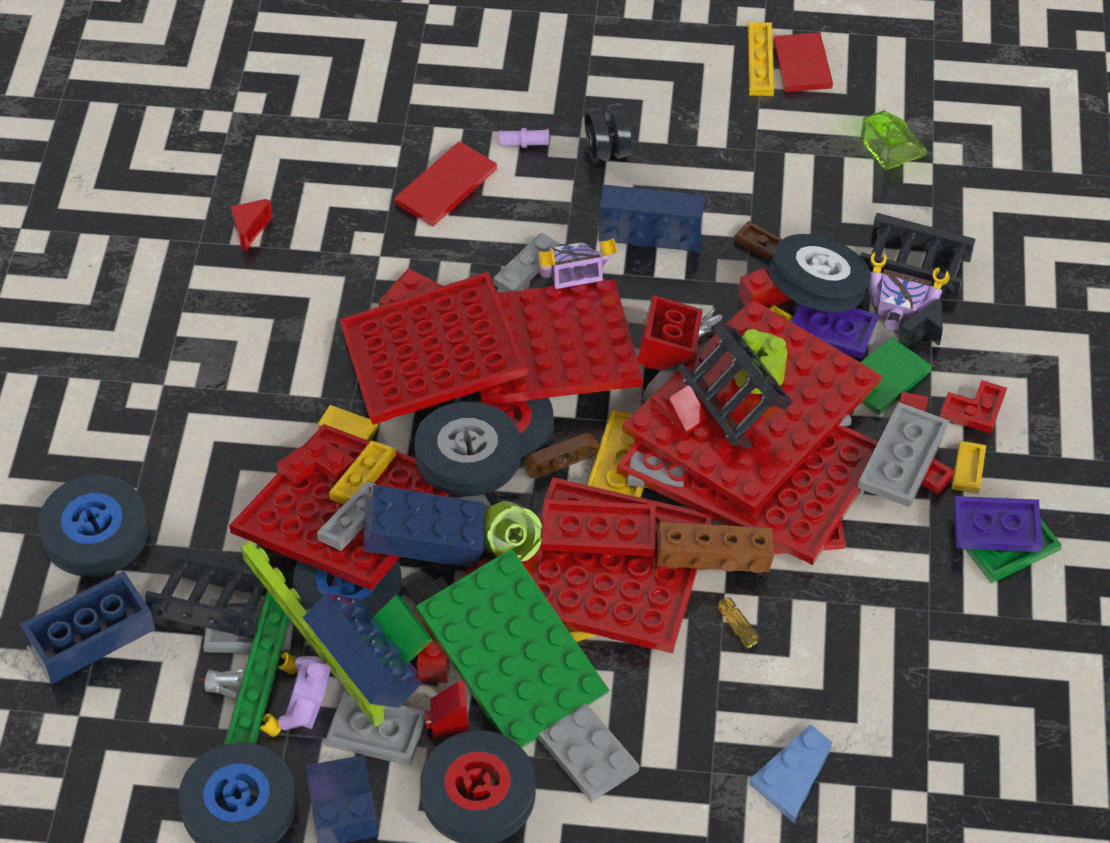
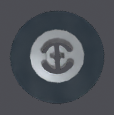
(443, 451)

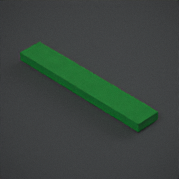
(259, 674)

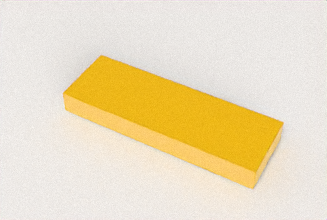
(365, 468)

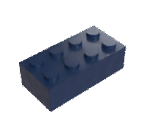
(651, 217)
(423, 526)
(87, 627)
(363, 650)

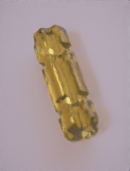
(738, 622)

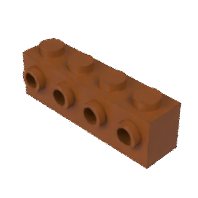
(714, 547)

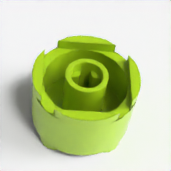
(770, 351)
(522, 524)

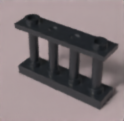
(925, 238)
(758, 377)
(208, 571)

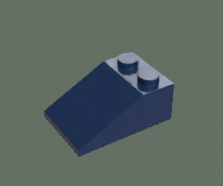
(341, 800)

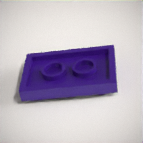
(845, 330)
(998, 524)

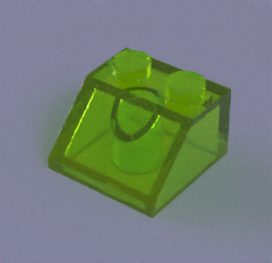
(890, 140)

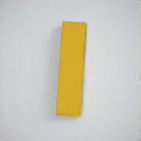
(760, 59)

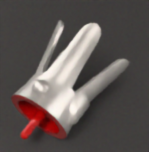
(703, 334)
(215, 680)

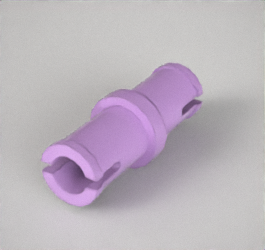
(524, 137)

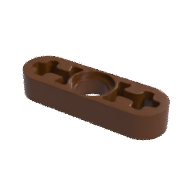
(550, 458)

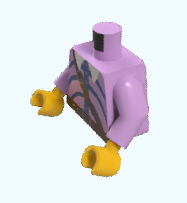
(575, 263)
(901, 295)
(305, 696)

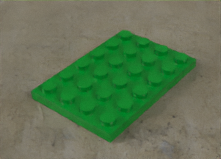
(511, 649)

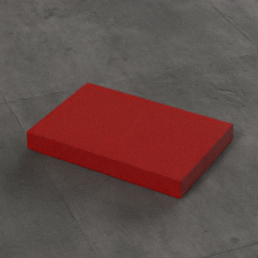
(803, 62)

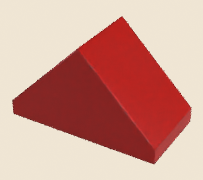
(250, 220)

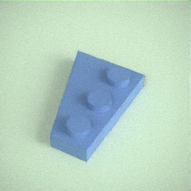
(790, 774)

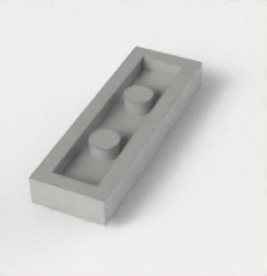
(524, 265)
(346, 521)

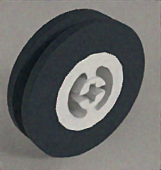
(819, 272)

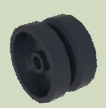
(607, 132)

